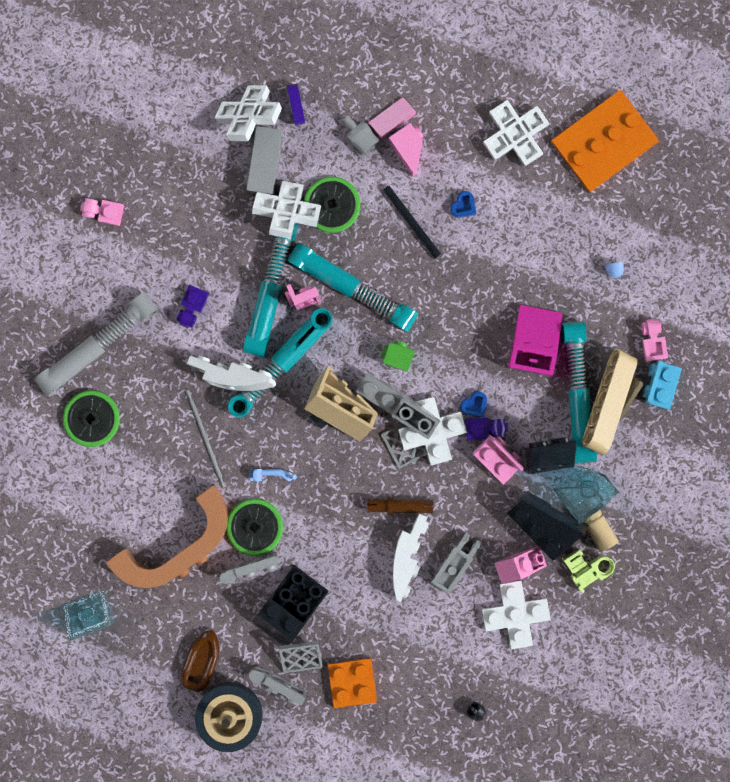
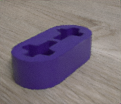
(296, 104)

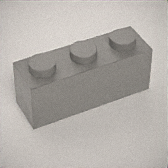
(264, 160)

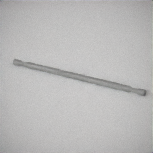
(205, 438)

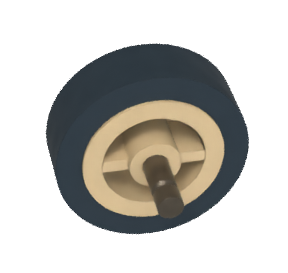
(228, 717)

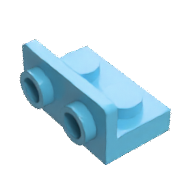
(661, 385)

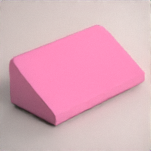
(392, 118)

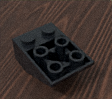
(549, 457)
(290, 606)

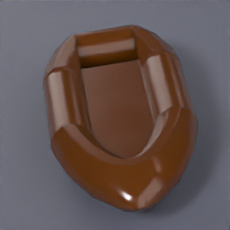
(201, 661)

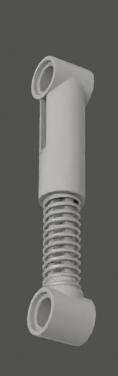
(55, 377)

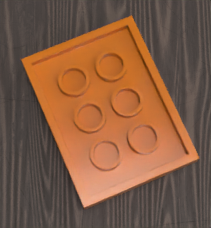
(604, 141)

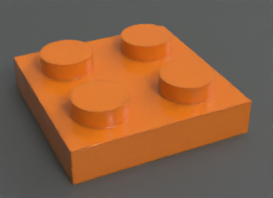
(352, 682)

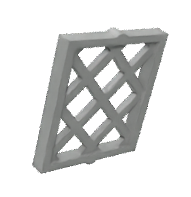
(413, 457)
(298, 667)

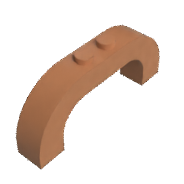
(137, 575)

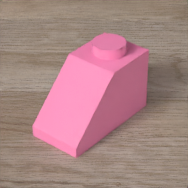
(408, 146)

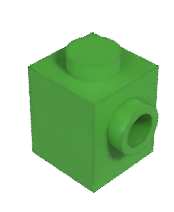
(397, 355)

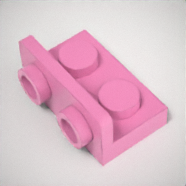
(306, 297)
(497, 458)

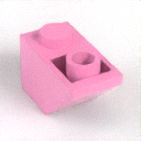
(520, 565)

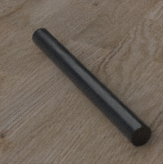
(411, 222)

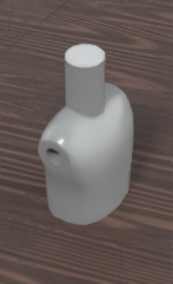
(360, 136)

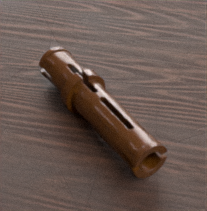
(399, 506)

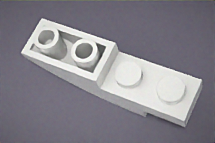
(235, 377)
(404, 565)

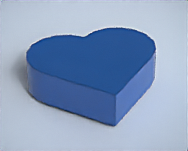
(464, 205)
(474, 405)

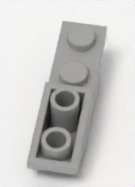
(399, 405)

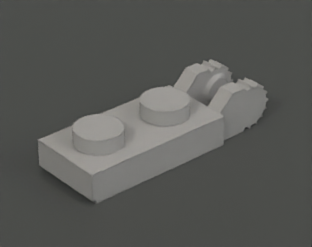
(455, 565)
(248, 568)
(277, 685)

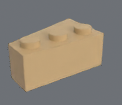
(339, 406)

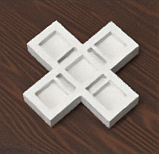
(247, 113)
(516, 133)
(286, 209)
(437, 445)
(516, 614)

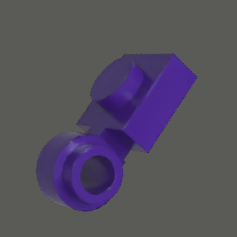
(194, 301)
(478, 428)

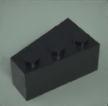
(546, 525)

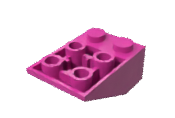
(535, 341)

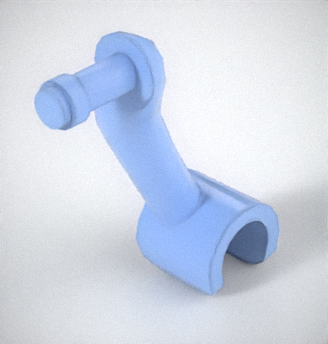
(256, 474)

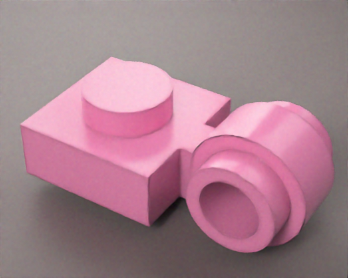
(108, 213)
(654, 347)

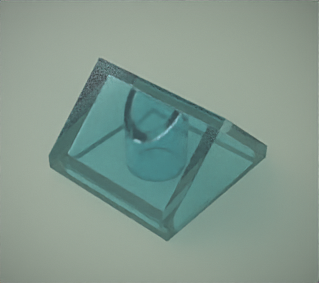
(88, 615)

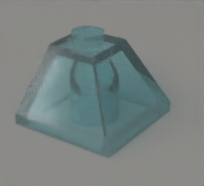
(585, 492)

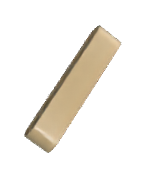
(609, 402)

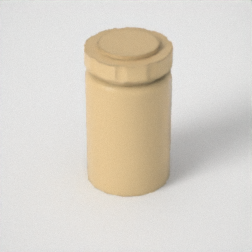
(601, 531)

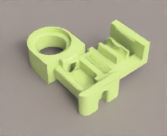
(584, 574)

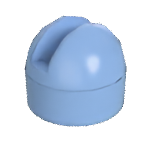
(615, 269)

